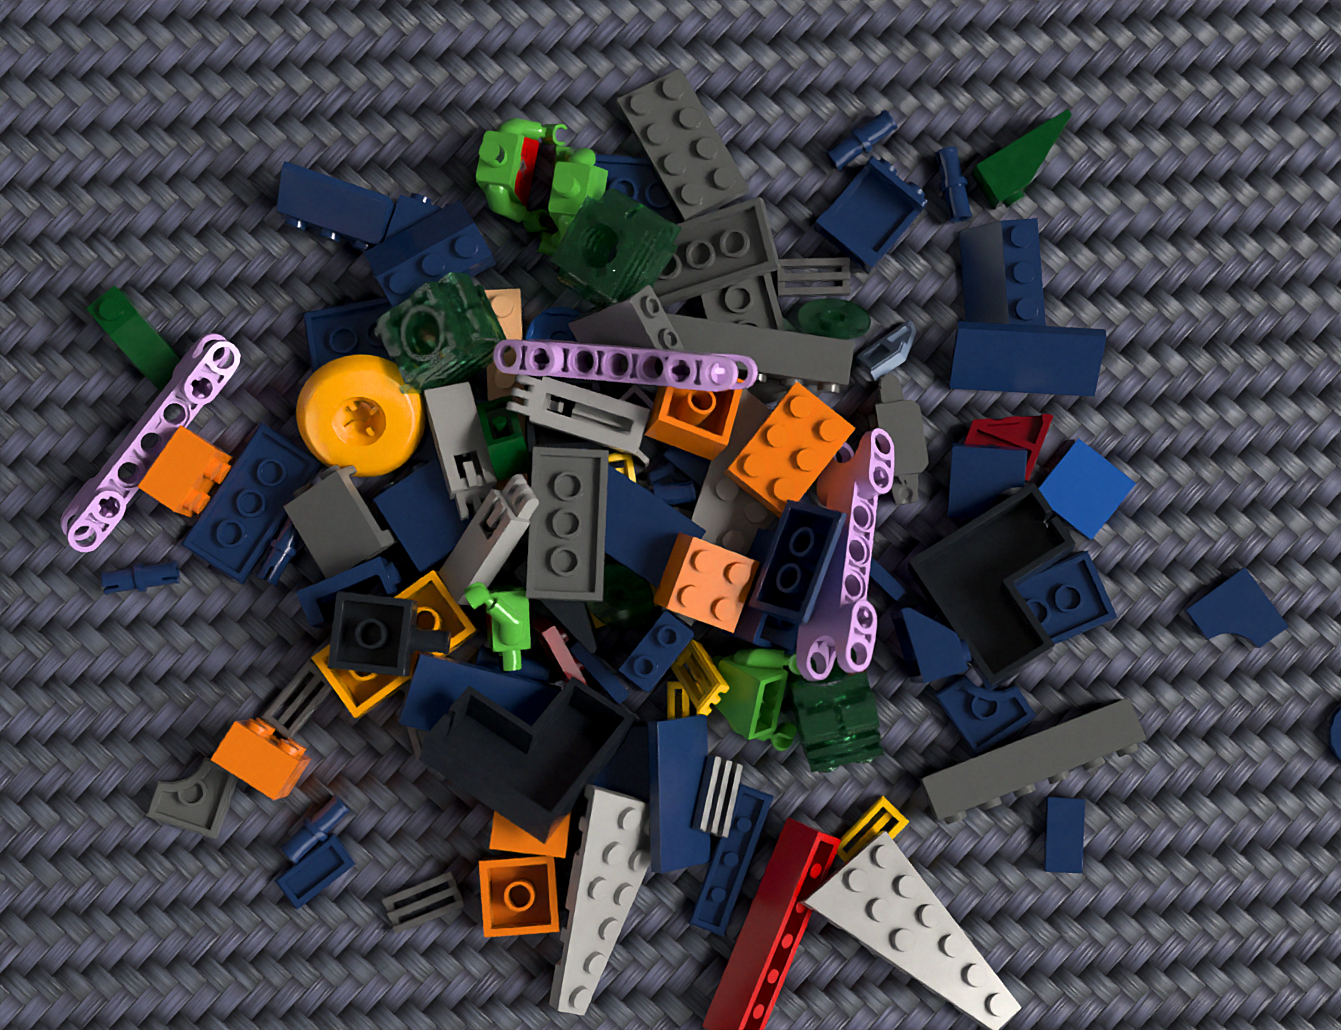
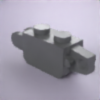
(905, 427)

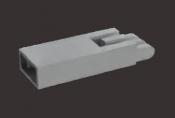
(594, 416)
(458, 432)
(489, 538)

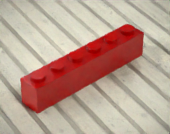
(772, 929)

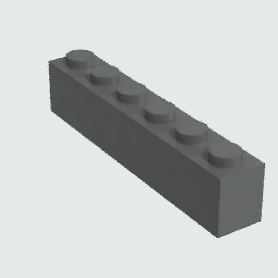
(776, 353)
(1033, 759)

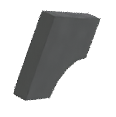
(197, 801)

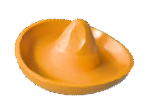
(359, 417)

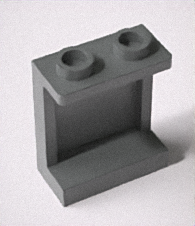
(630, 323)
(337, 523)

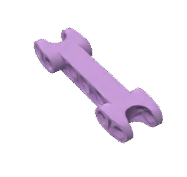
(680, 368)
(102, 515)
(841, 611)

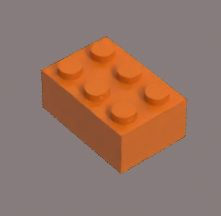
(789, 449)

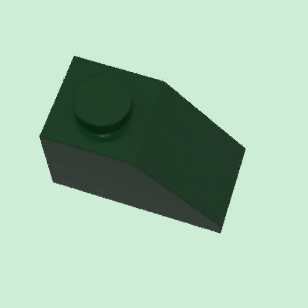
(503, 438)

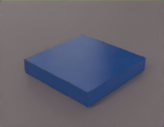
(1085, 489)

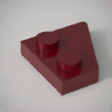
(1012, 432)
(552, 644)

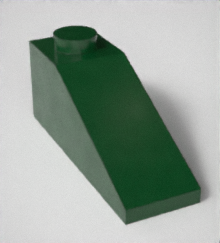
(1011, 169)
(135, 336)

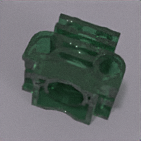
(642, 253)
(441, 333)
(835, 717)

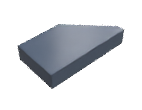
(887, 351)

